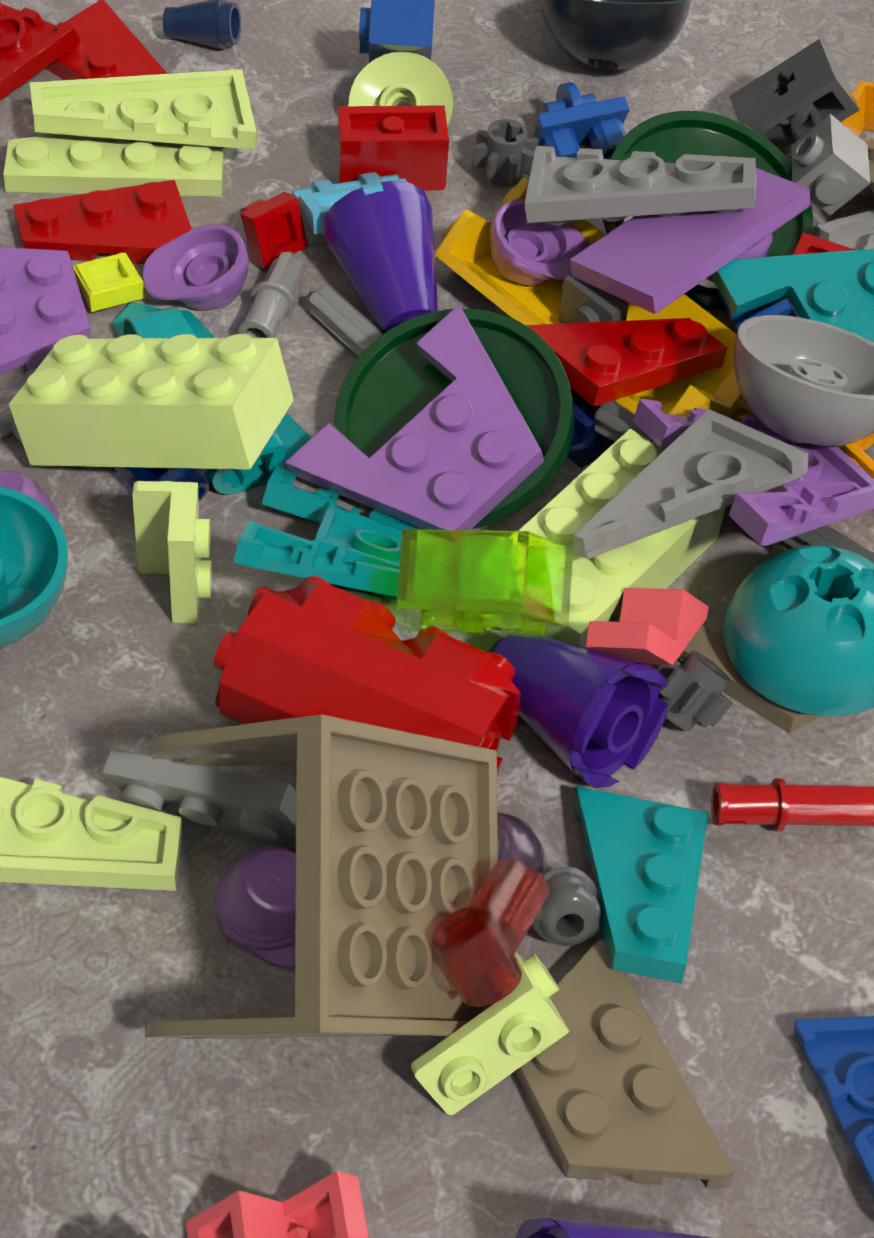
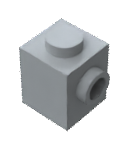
(831, 164)

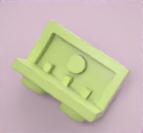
(173, 541)

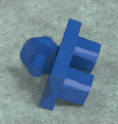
(579, 121)

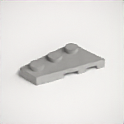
(208, 796)

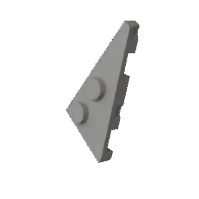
(691, 480)

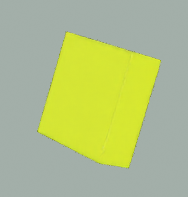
(109, 282)

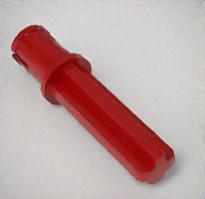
(791, 805)

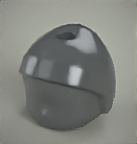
(571, 909)

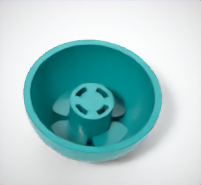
(30, 564)
(806, 630)

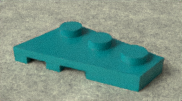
(646, 878)

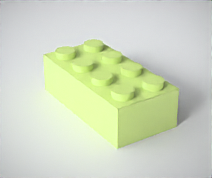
(153, 402)
(645, 563)

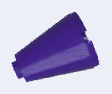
(386, 250)
(586, 704)

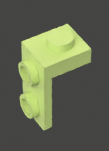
(493, 1041)

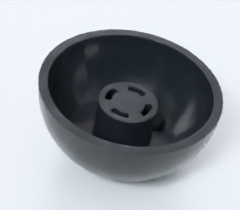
(614, 31)

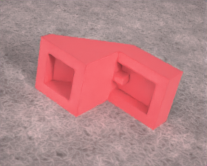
(651, 627)
(321, 1211)

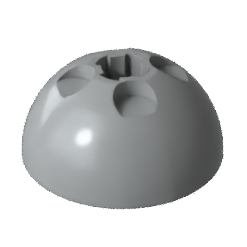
(806, 379)

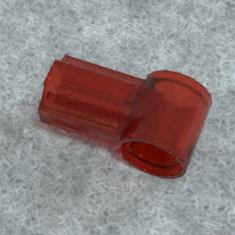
(482, 939)

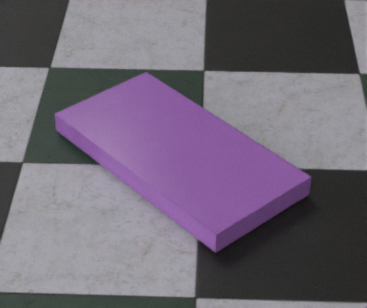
(662, 258)

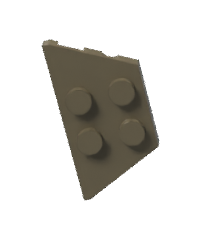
(613, 1089)

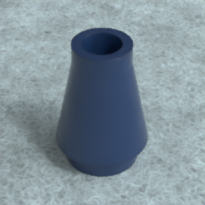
(204, 22)

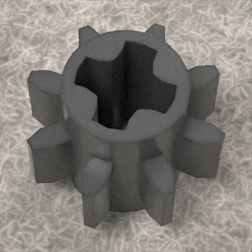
(504, 152)
(694, 691)

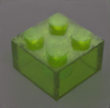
(485, 581)

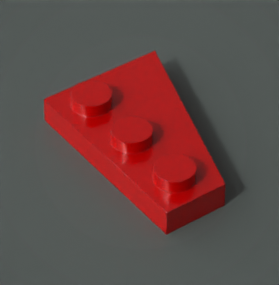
(29, 45)
(105, 48)
(105, 222)
(630, 356)

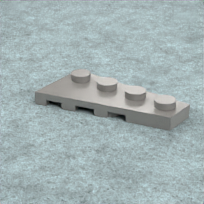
(641, 185)

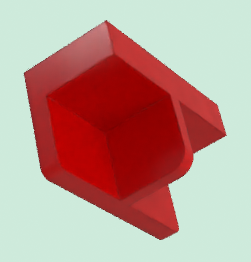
(394, 141)

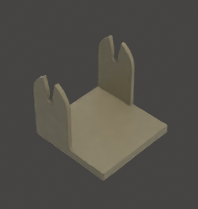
(385, 850)

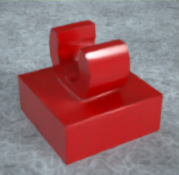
(273, 228)

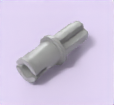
(273, 297)

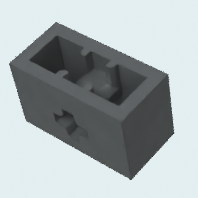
(795, 97)

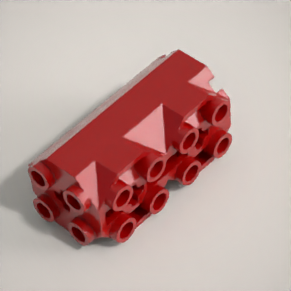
(340, 659)

